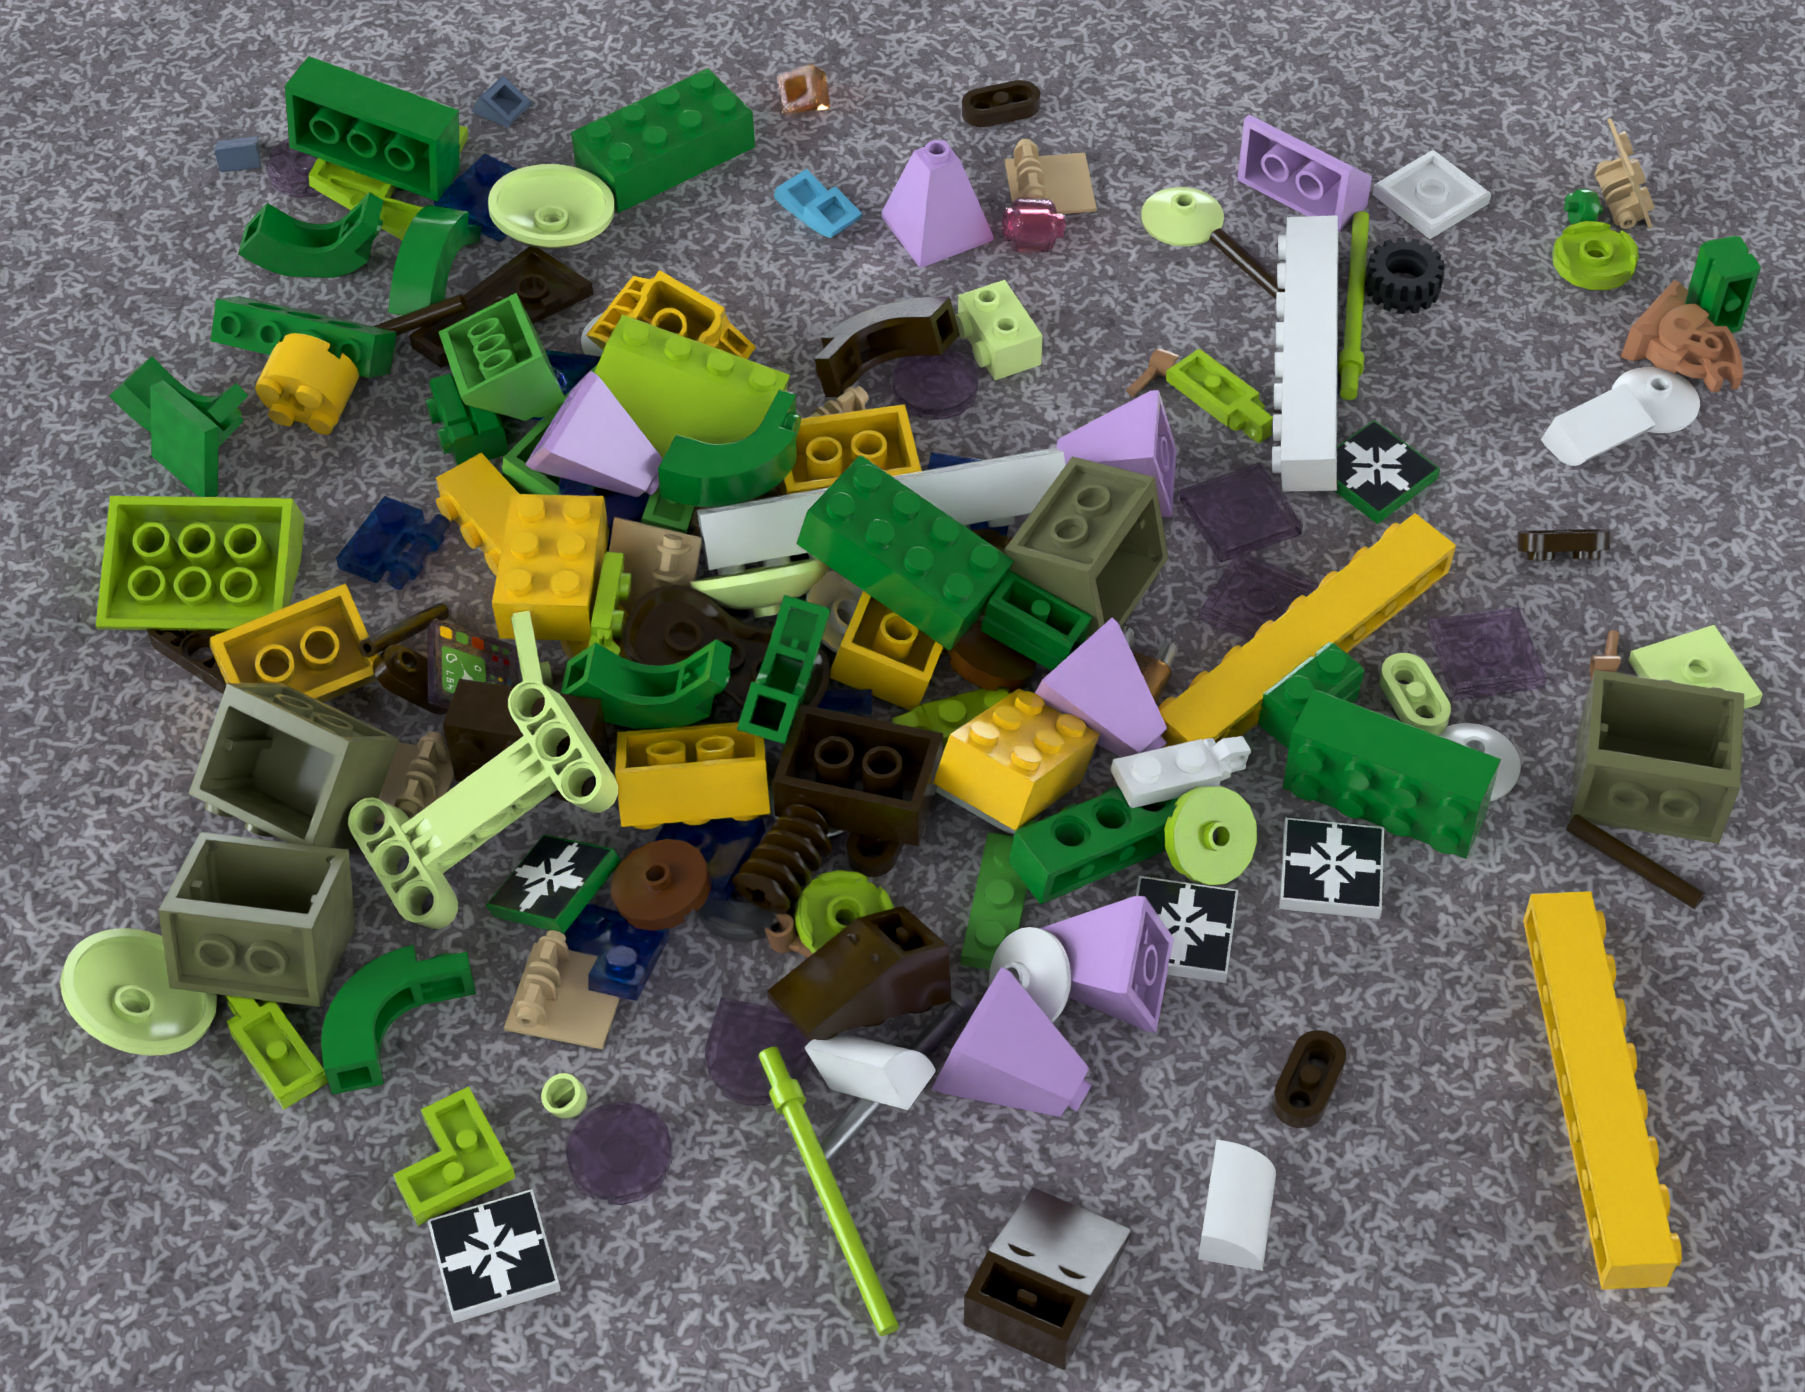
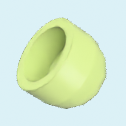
(560, 1090)

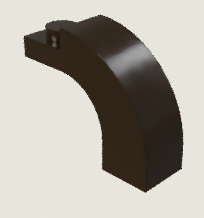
(882, 334)

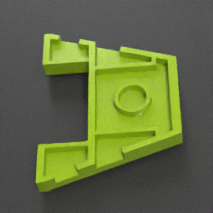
(351, 187)

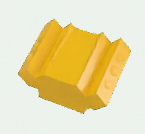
(674, 308)

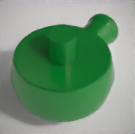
(1582, 206)

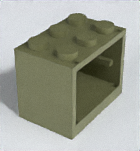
(1093, 540)
(1658, 756)
(290, 764)
(258, 919)

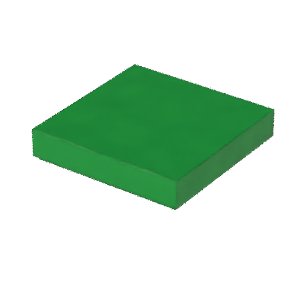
(184, 440)

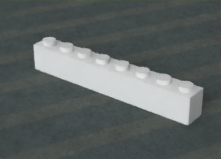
(1308, 356)
(967, 492)

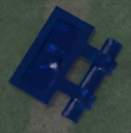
(384, 535)

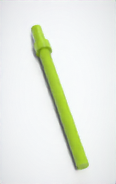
(1351, 357)
(789, 1100)

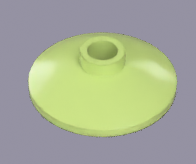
(1182, 216)

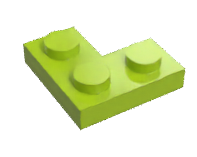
(465, 1167)

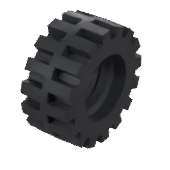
(1401, 292)

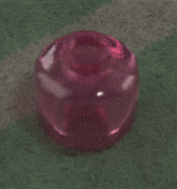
(1032, 225)

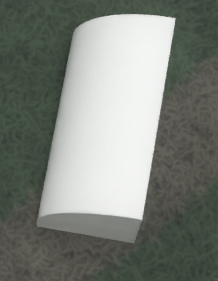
(1596, 426)
(871, 1069)
(1238, 1207)

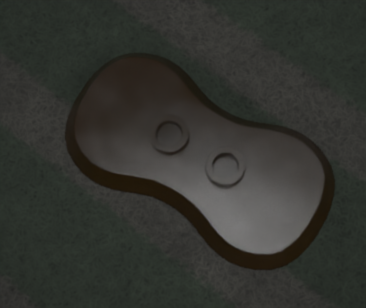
(680, 621)

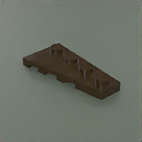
(537, 279)

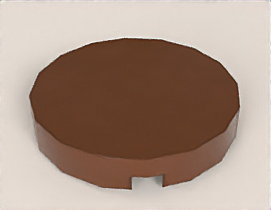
(989, 662)

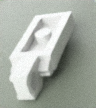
(1178, 769)

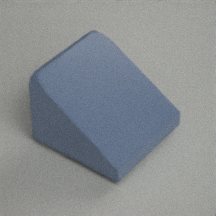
(502, 103)
(238, 154)

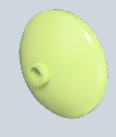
(551, 205)
(762, 586)
(123, 996)

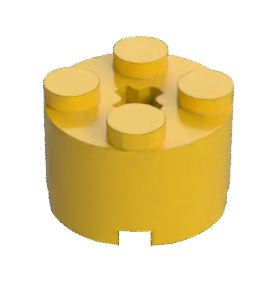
(306, 383)

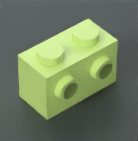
(999, 330)

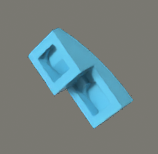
(817, 207)

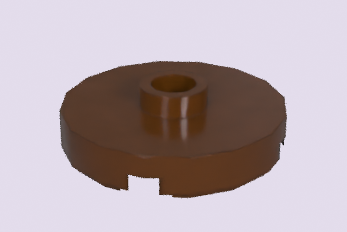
(660, 884)

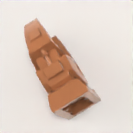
(1685, 341)

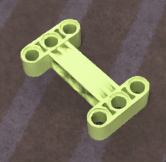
(481, 805)

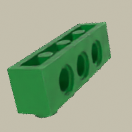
(261, 324)
(1087, 843)

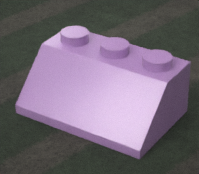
(1300, 174)

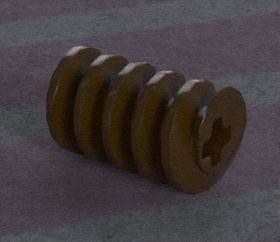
(784, 859)

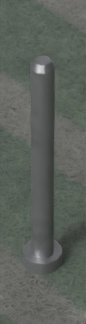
(959, 1009)

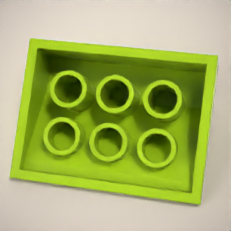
(685, 386)
(197, 561)

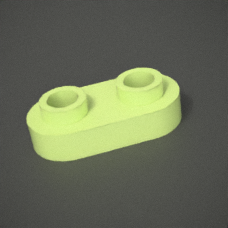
(1418, 697)

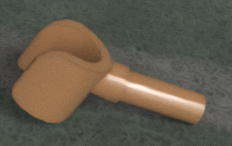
(1160, 362)
(1610, 660)
(787, 940)

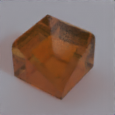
(803, 90)

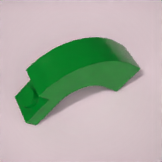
(310, 249)
(427, 257)
(134, 399)
(735, 471)
(785, 670)
(649, 694)
(374, 1001)

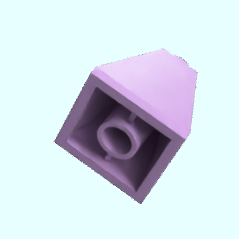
(935, 207)
(1130, 439)
(597, 443)
(1107, 692)
(1118, 960)
(1014, 1055)

